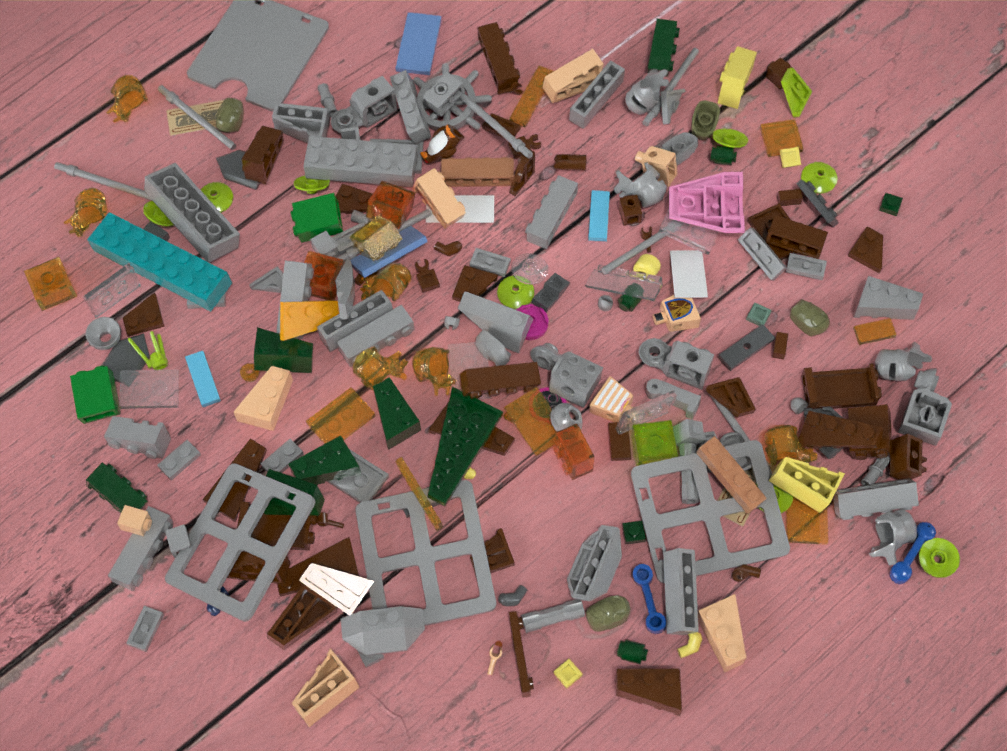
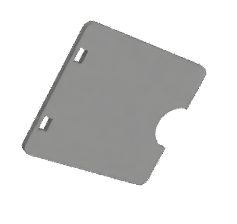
(261, 48)

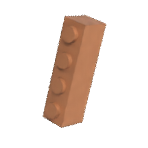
(478, 171)
(731, 475)

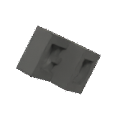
(551, 292)

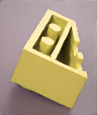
(736, 76)
(806, 483)

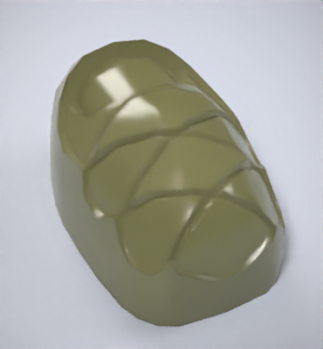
(230, 115)
(705, 119)
(809, 318)
(608, 613)

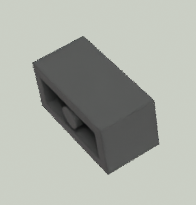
(156, 230)

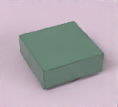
(758, 314)

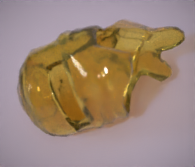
(128, 95)
(89, 209)
(391, 280)
(433, 365)
(374, 367)
(783, 443)

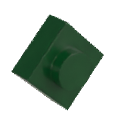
(891, 204)
(633, 532)

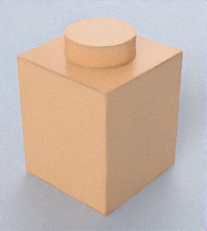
(134, 520)

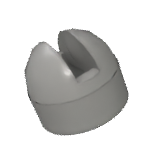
(604, 305)
(451, 321)
(798, 405)

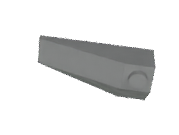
(502, 322)

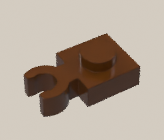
(529, 143)
(426, 278)

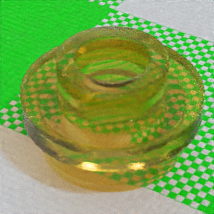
(251, 376)

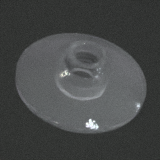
(529, 274)

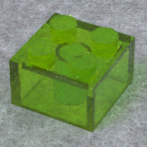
(653, 442)

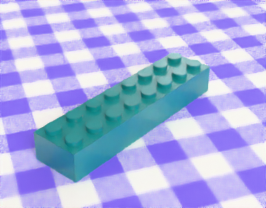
(160, 261)

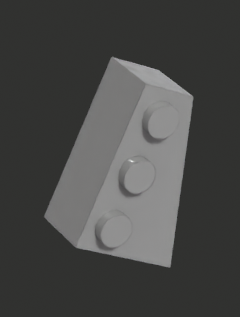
(301, 120)
(887, 300)
(138, 437)

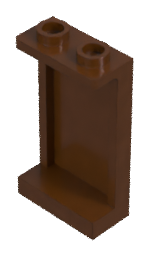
(841, 388)
(272, 526)

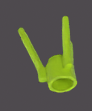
(157, 359)

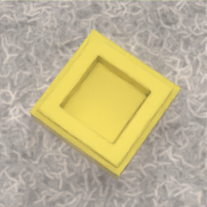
(790, 157)
(567, 673)

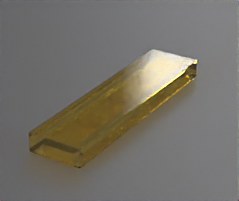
(530, 97)
(419, 494)

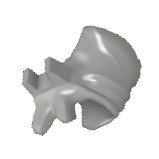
(646, 92)
(645, 187)
(898, 363)
(894, 531)

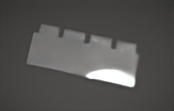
(621, 283)

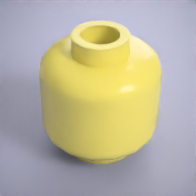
(647, 264)

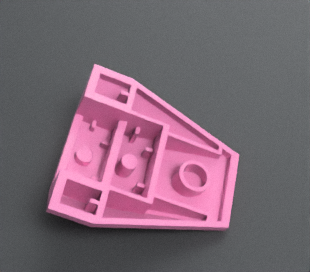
(710, 202)

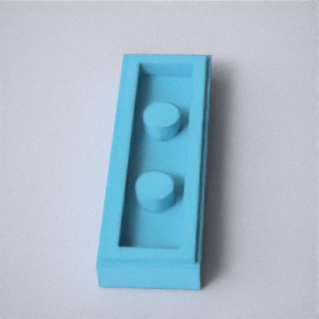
(599, 215)
(202, 379)

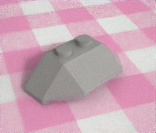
(595, 564)
(383, 629)

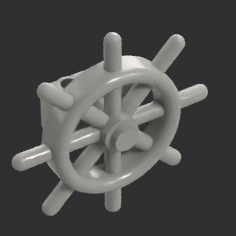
(443, 96)

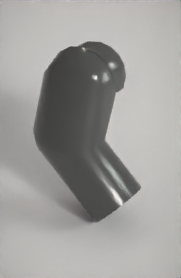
(512, 599)

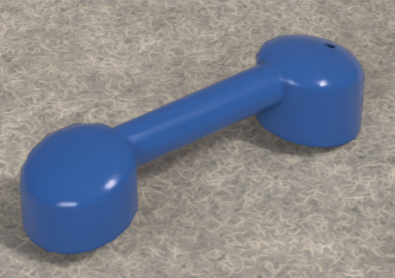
(902, 571)
(643, 577)

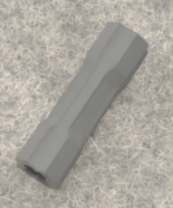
(689, 490)
(567, 611)

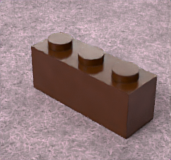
(796, 237)

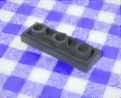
(819, 202)
(753, 341)

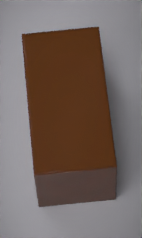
(789, 197)
(780, 345)

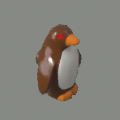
(442, 144)

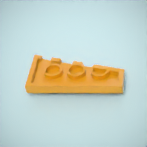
(305, 316)

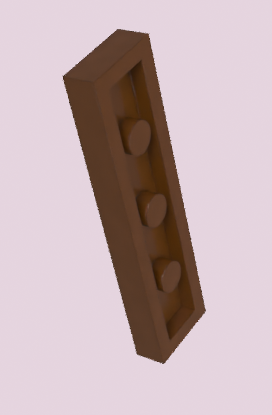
(526, 682)

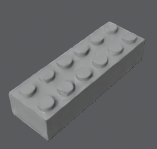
(360, 161)
(191, 212)

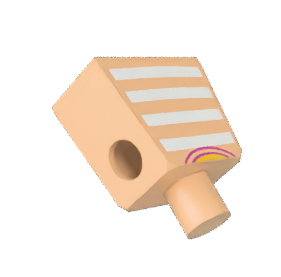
(611, 401)

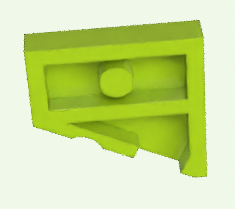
(796, 91)

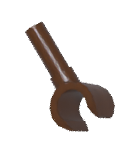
(513, 88)
(645, 235)
(323, 521)

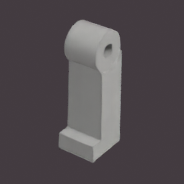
(685, 400)

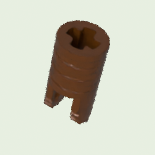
(570, 162)

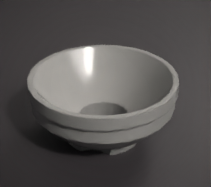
(98, 328)
(561, 419)

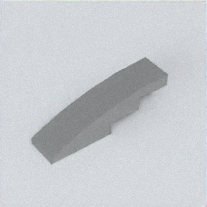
(345, 289)

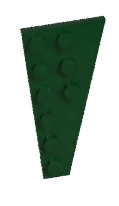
(462, 438)

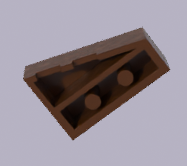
(262, 154)
(300, 617)

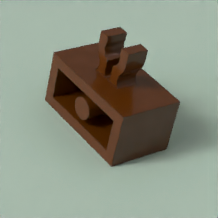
(907, 458)

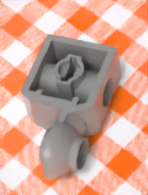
(367, 106)
(678, 361)
(570, 374)
(926, 410)

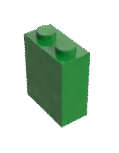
(316, 216)
(95, 394)

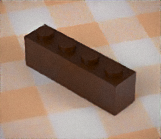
(497, 55)
(499, 379)

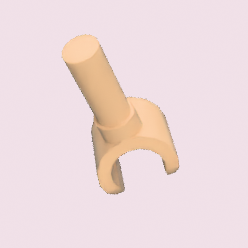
(494, 657)

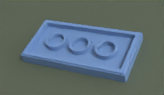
(418, 43)
(411, 240)

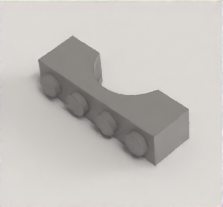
(412, 116)

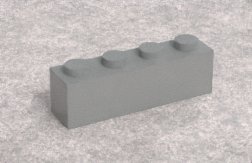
(596, 94)
(552, 211)
(295, 285)
(360, 315)
(378, 333)
(875, 498)
(139, 551)
(680, 592)

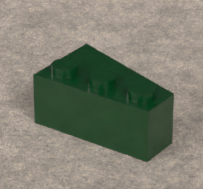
(663, 45)
(288, 354)
(396, 415)
(326, 463)
(115, 489)
(280, 507)

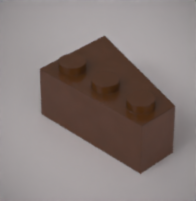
(249, 567)
(651, 687)

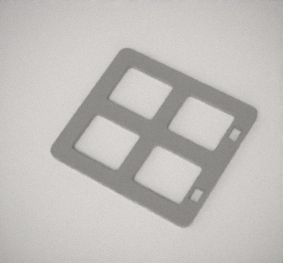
(710, 510)
(239, 541)
(426, 555)

